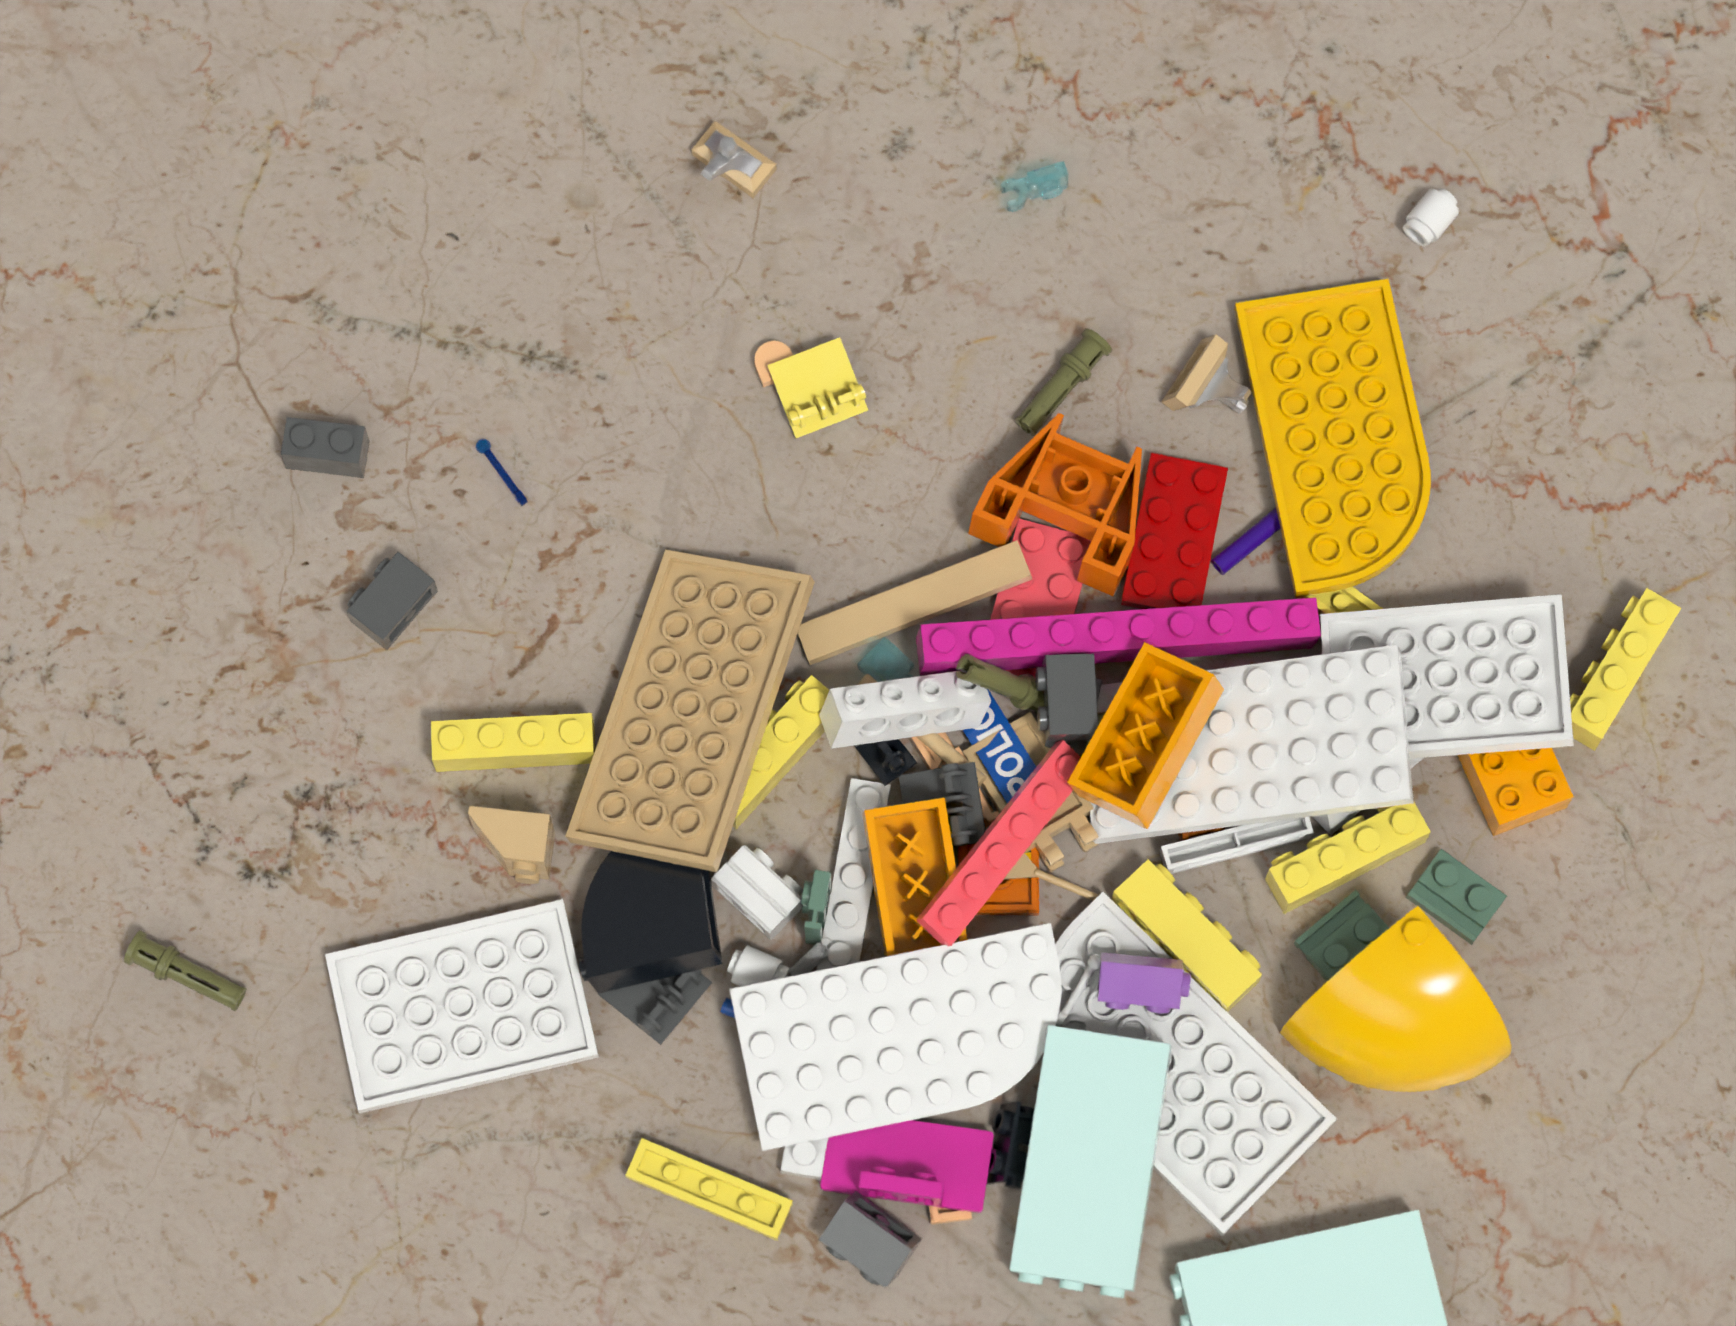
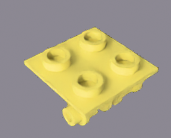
(818, 387)

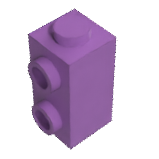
(1142, 981)

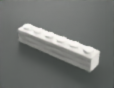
(1233, 843)

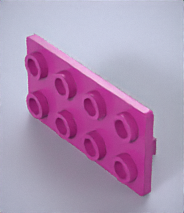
(911, 1164)

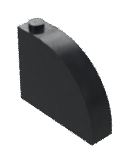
(646, 922)

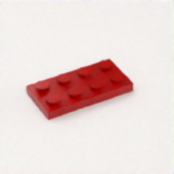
(1174, 533)

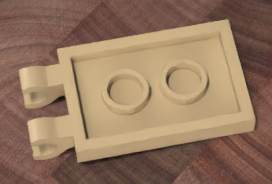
(1072, 812)

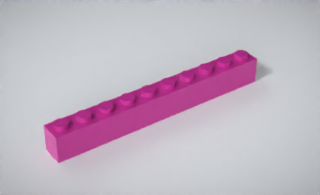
(1120, 634)

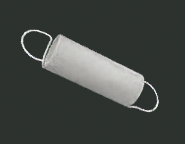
(810, 959)

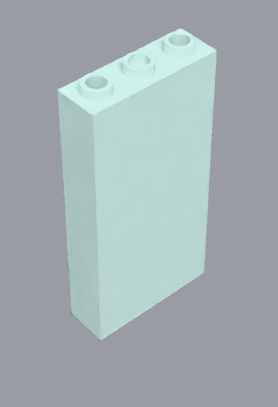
(1090, 1160)
(1332, 1277)

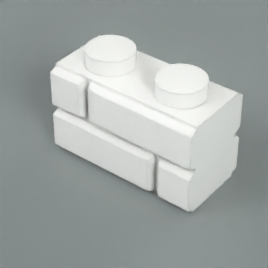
(758, 890)

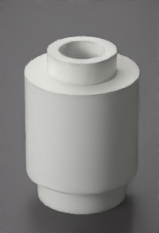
(1431, 216)
(755, 967)

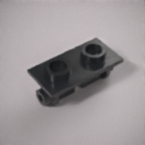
(887, 759)
(1011, 1127)

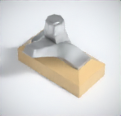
(733, 160)
(1207, 379)

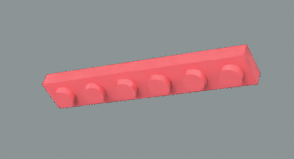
(1000, 846)

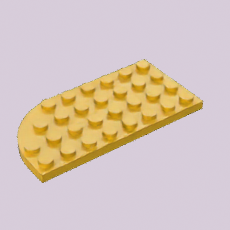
(1337, 430)

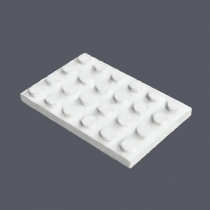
(1472, 671)
(461, 1006)

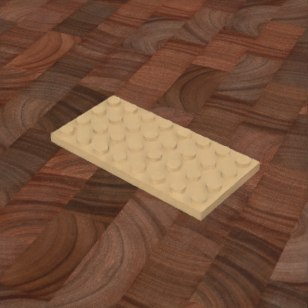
(690, 710)

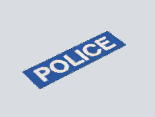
(1005, 754)

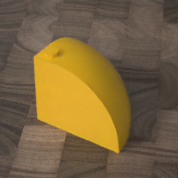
(1402, 1015)

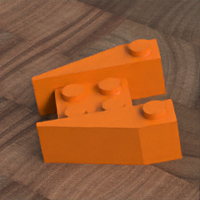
(1072, 490)

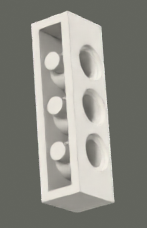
(902, 709)

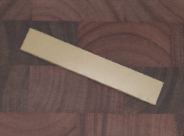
(914, 602)

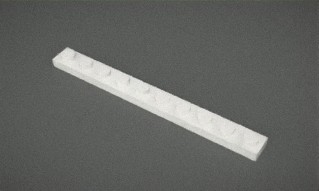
(845, 927)

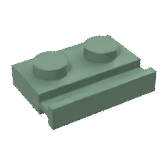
(1456, 896)
(815, 904)
(1340, 935)

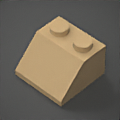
(517, 840)

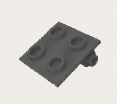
(961, 794)
(660, 1003)

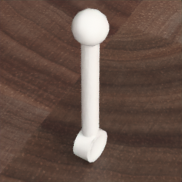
(1093, 964)

